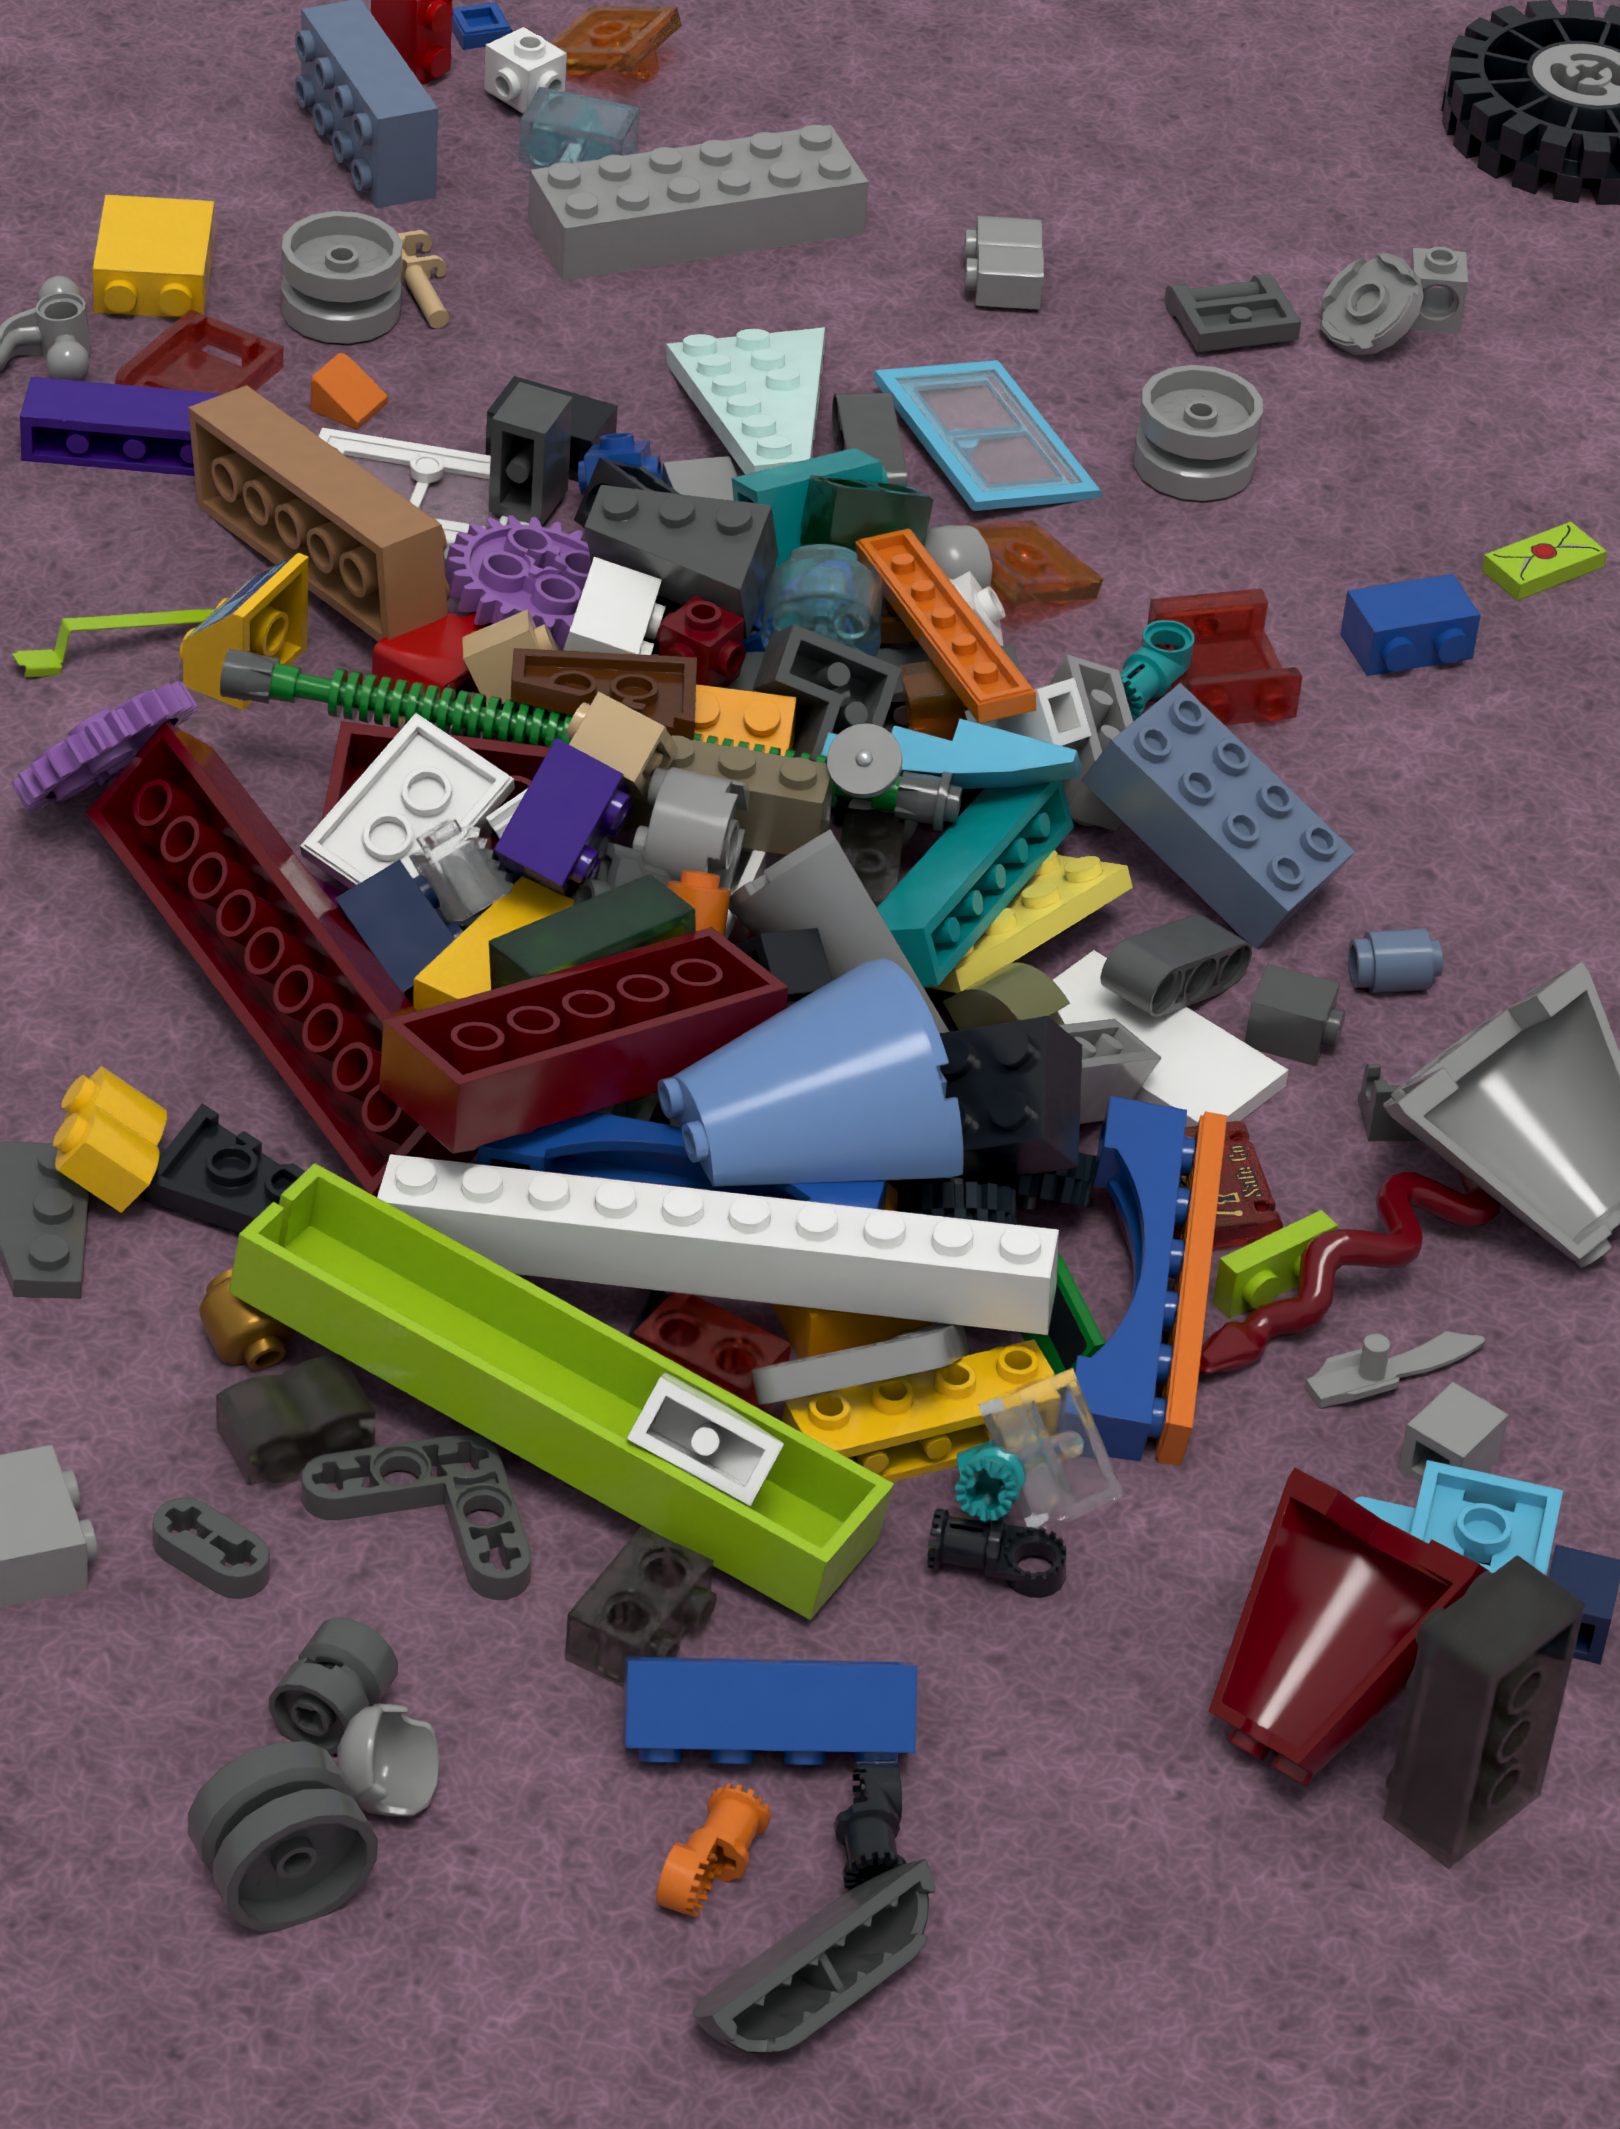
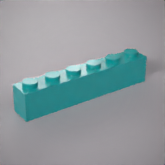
(974, 874)

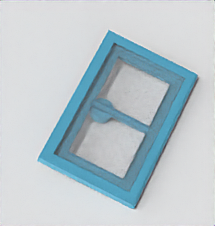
(986, 435)

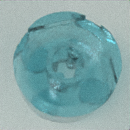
(827, 594)

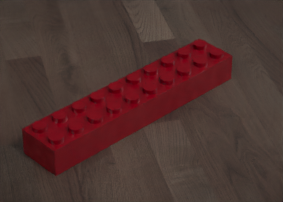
(266, 942)

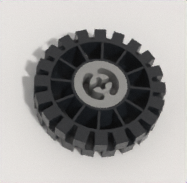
(1540, 98)

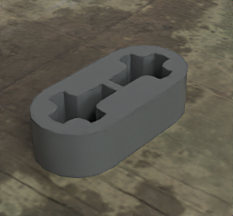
(205, 1554)

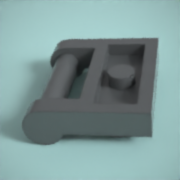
(1234, 314)

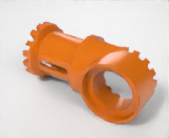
(713, 1851)

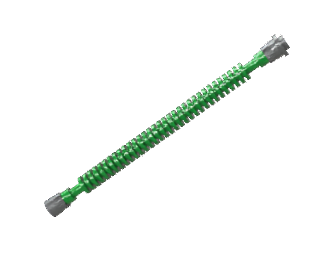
(263, 678)

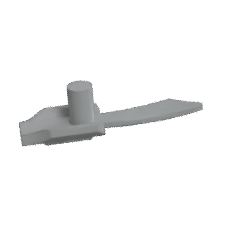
(1372, 1372)

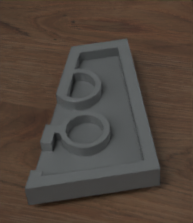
(41, 1223)

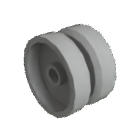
(341, 277)
(1198, 432)

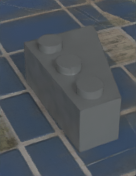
(690, 543)

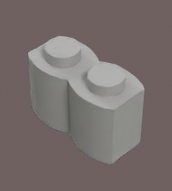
(1004, 262)

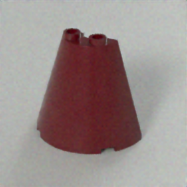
(1329, 1627)

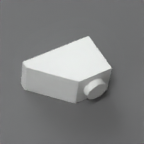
(705, 1438)

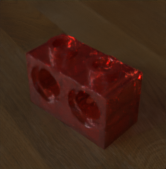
(712, 1343)

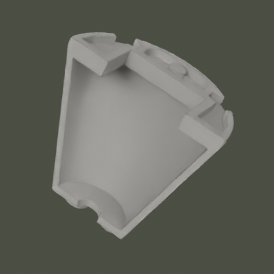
(822, 891)
(1532, 1112)

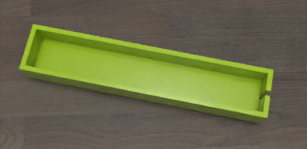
(545, 1384)

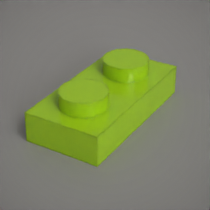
(1266, 1267)

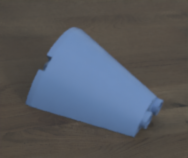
(825, 1091)

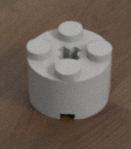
(693, 824)

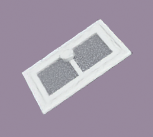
(435, 479)

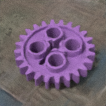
(519, 569)
(101, 746)

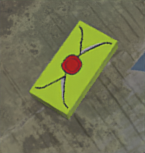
(1544, 560)

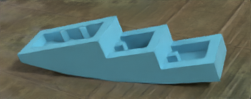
(983, 757)

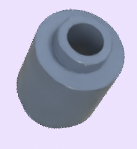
(1394, 960)

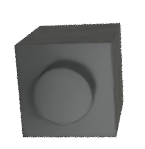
(1294, 1015)

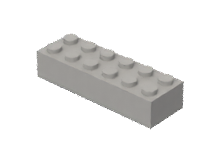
(697, 201)

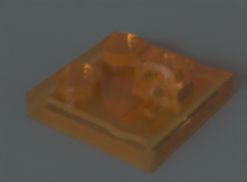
(617, 39)
(1034, 565)

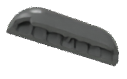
(822, 1964)

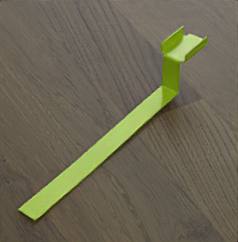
(48, 662)

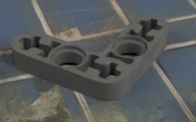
(454, 1487)

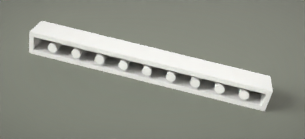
(736, 1244)

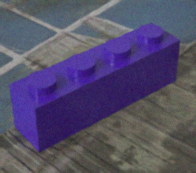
(108, 425)

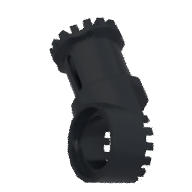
(997, 1550)
(871, 1822)

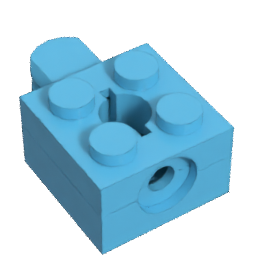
(1478, 1515)

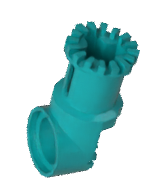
(1158, 666)
(988, 1480)

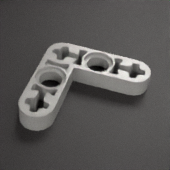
(900, 1356)

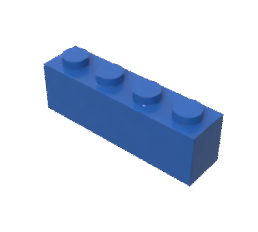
(769, 1707)

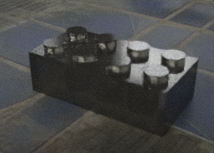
(1482, 1709)

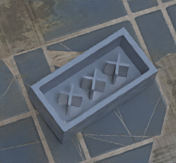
(367, 103)
(1217, 815)

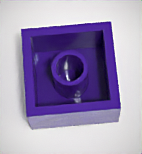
(564, 819)

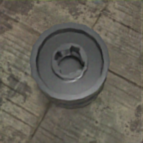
(333, 1680)

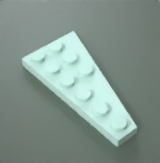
(755, 391)

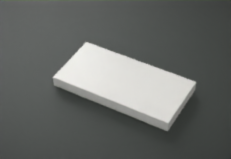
(1199, 1062)

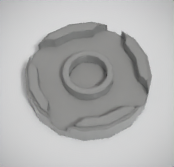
(1371, 304)

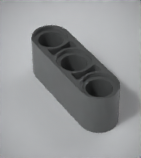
(870, 426)
(1176, 965)

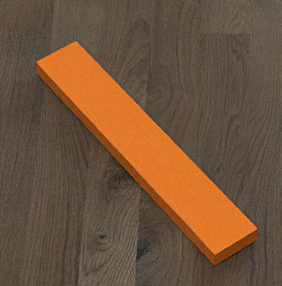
(947, 627)
(1192, 1289)

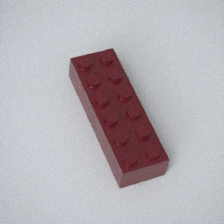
(572, 1038)

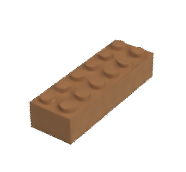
(297, 494)

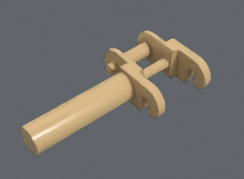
(417, 274)

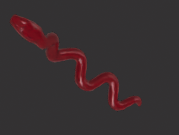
(1245, 1342)

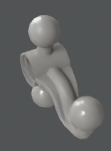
(51, 329)

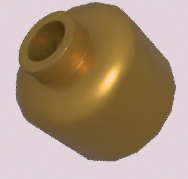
(240, 1330)

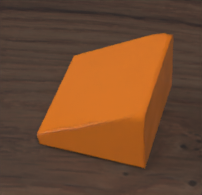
(345, 392)

